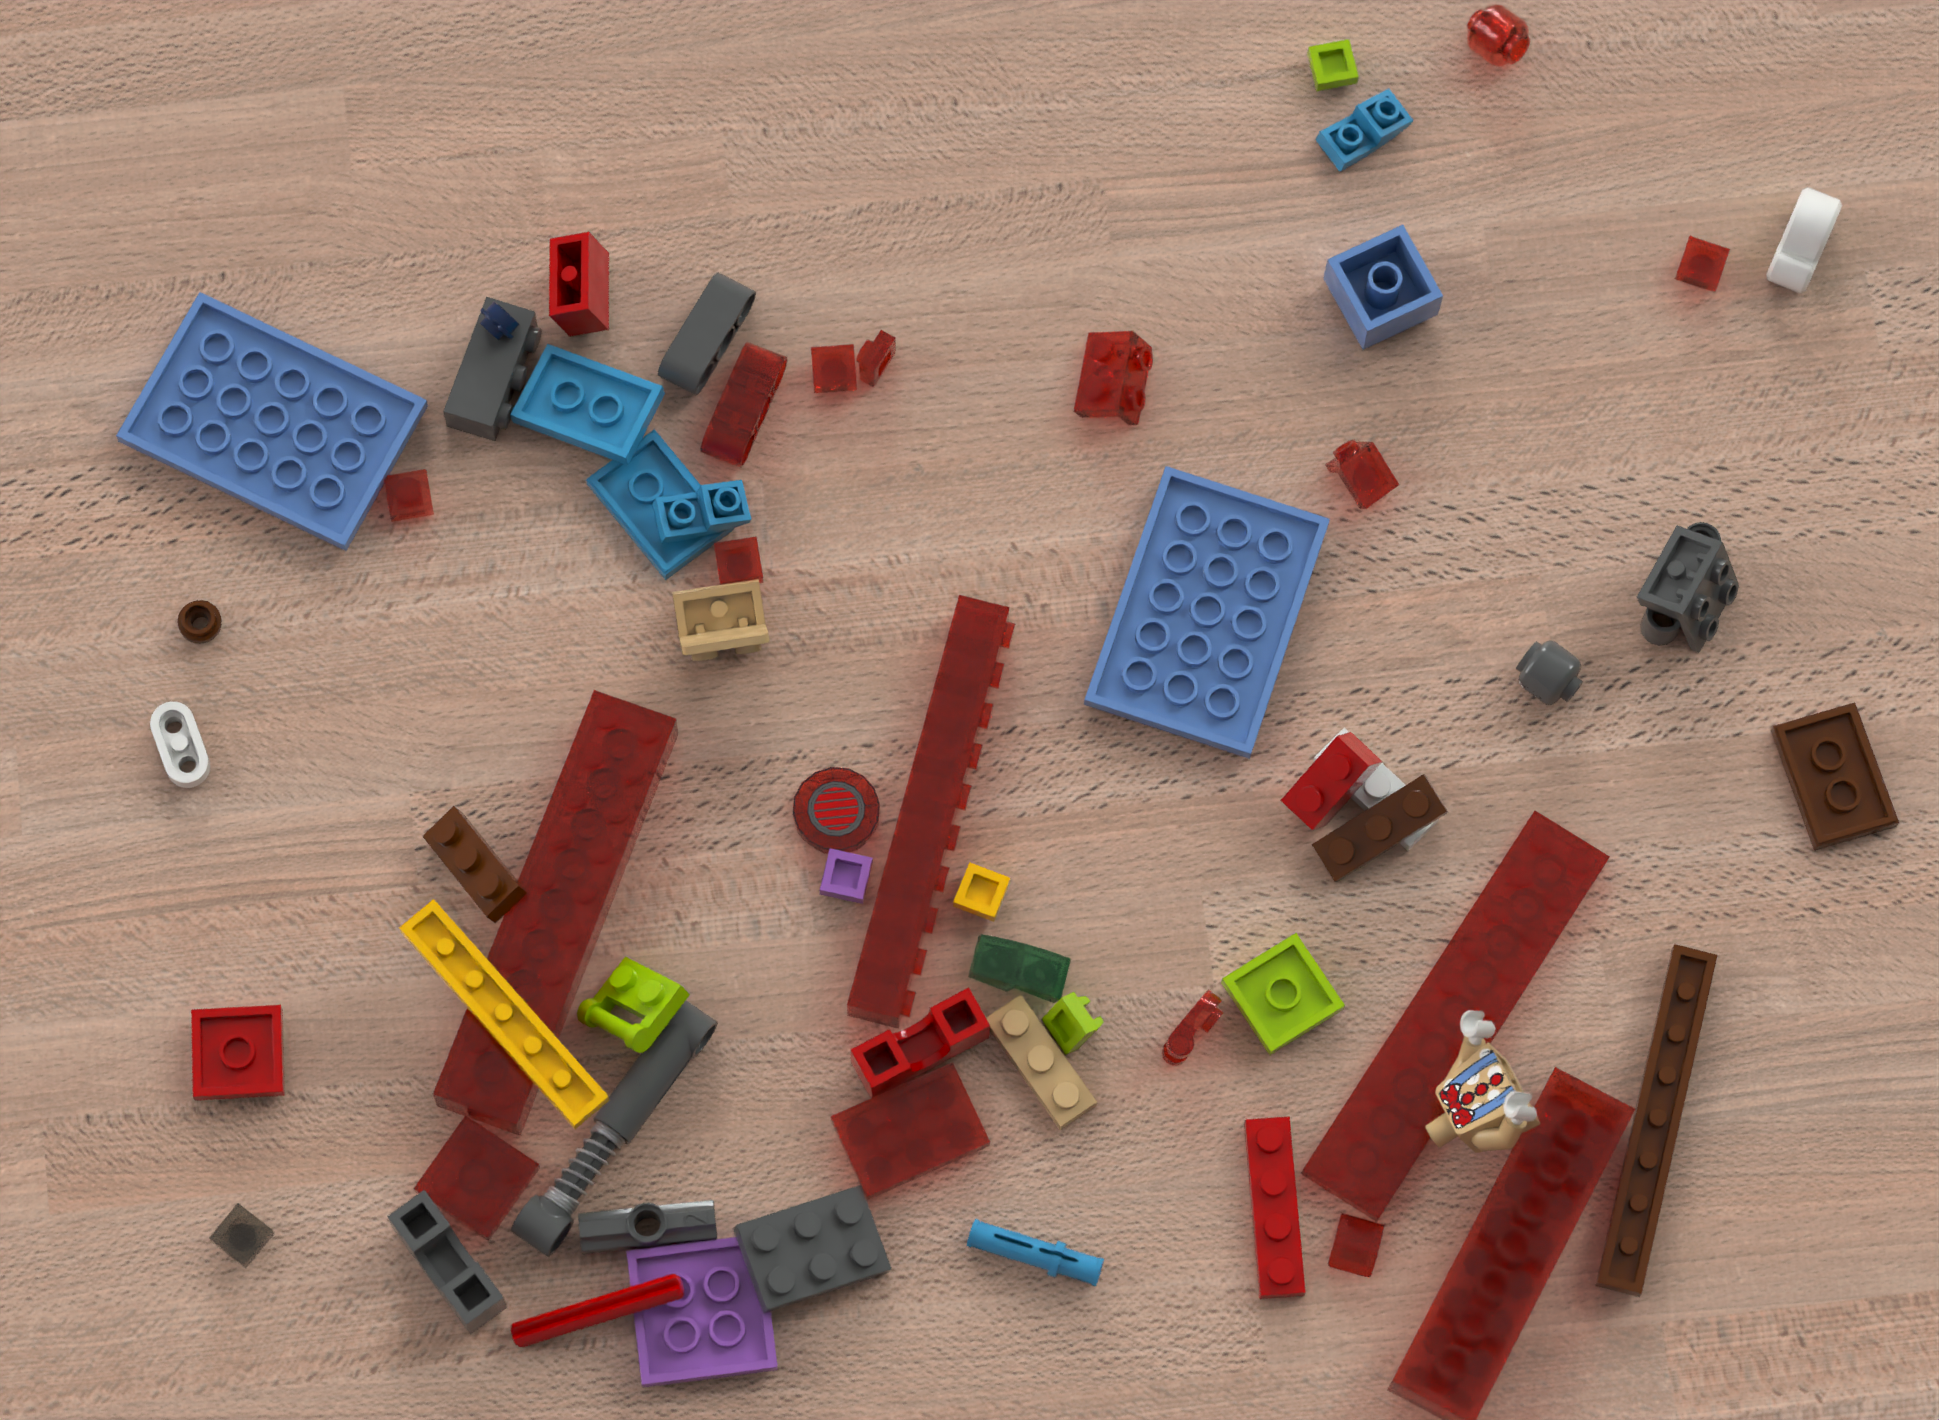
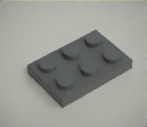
(812, 1248)

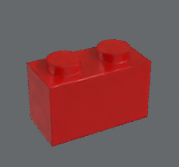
(579, 284)
(1331, 780)

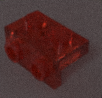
(1114, 376)

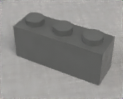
(491, 374)

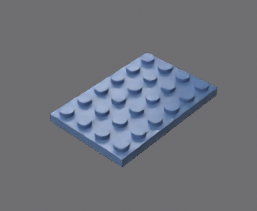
(272, 421)
(1207, 612)

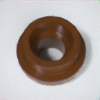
(196, 610)

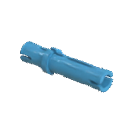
(1035, 1252)

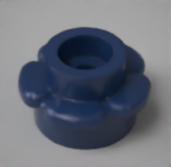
(498, 321)

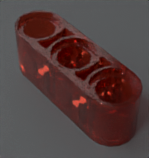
(744, 404)

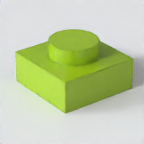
(1332, 65)

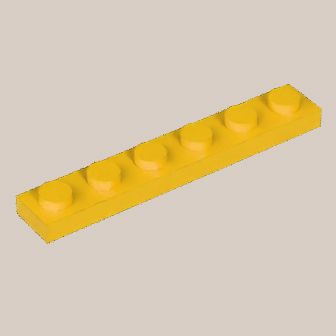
(504, 1014)

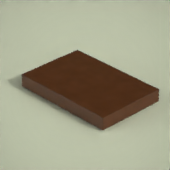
(1834, 776)

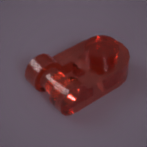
(1201, 1016)

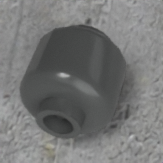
(1549, 672)

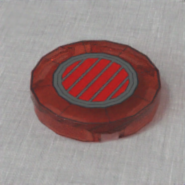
(836, 810)

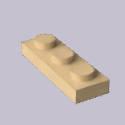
(1040, 1062)

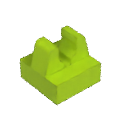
(1071, 1022)

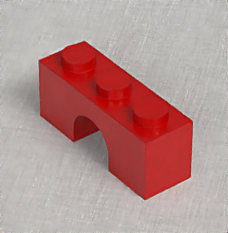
(941, 1035)

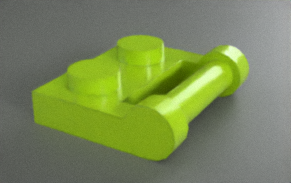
(640, 993)

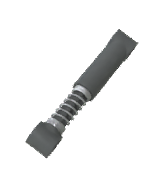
(547, 1218)

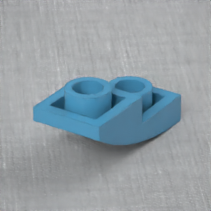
(1364, 130)
(702, 512)

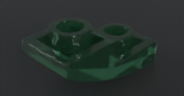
(1019, 966)

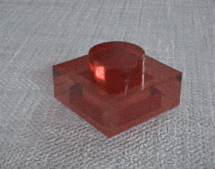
(1702, 263)
(875, 357)
(833, 368)
(408, 495)
(738, 560)

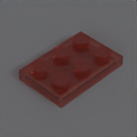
(910, 1131)

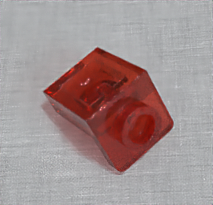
(1362, 472)

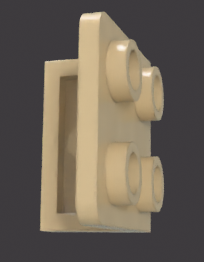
(720, 619)

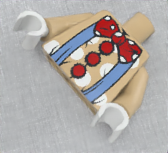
(1481, 1095)

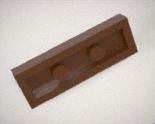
(1380, 828)
(474, 864)

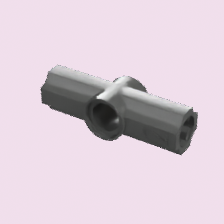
(616, 1228)

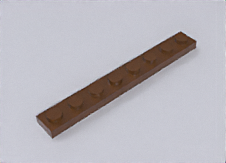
(1656, 1121)

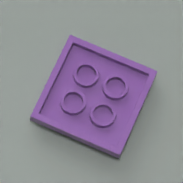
(716, 1324)

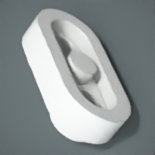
(180, 746)

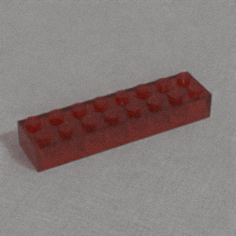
(1511, 1250)

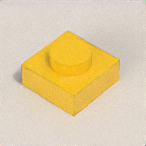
(981, 892)

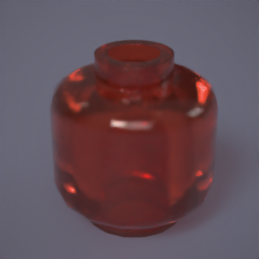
(1498, 35)

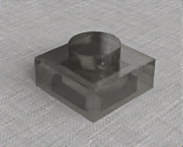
(241, 1235)

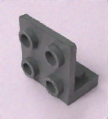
(1691, 584)

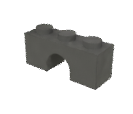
(447, 1262)

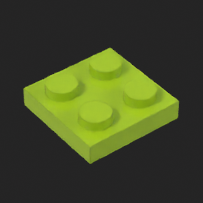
(1282, 994)

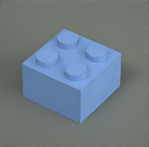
(1382, 287)

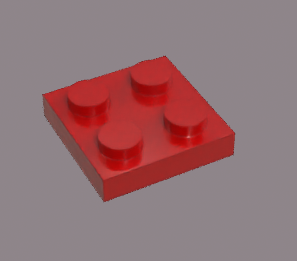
(237, 1052)

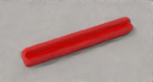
(597, 1310)

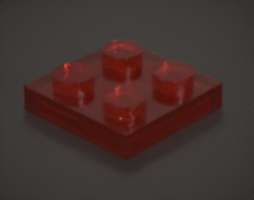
(477, 1177)

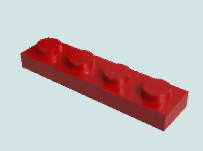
(1274, 1207)

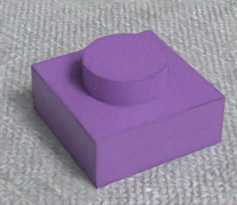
(846, 876)

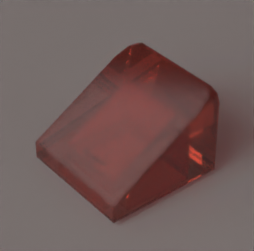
(1356, 1245)

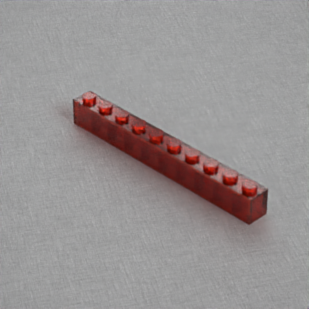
(929, 811)

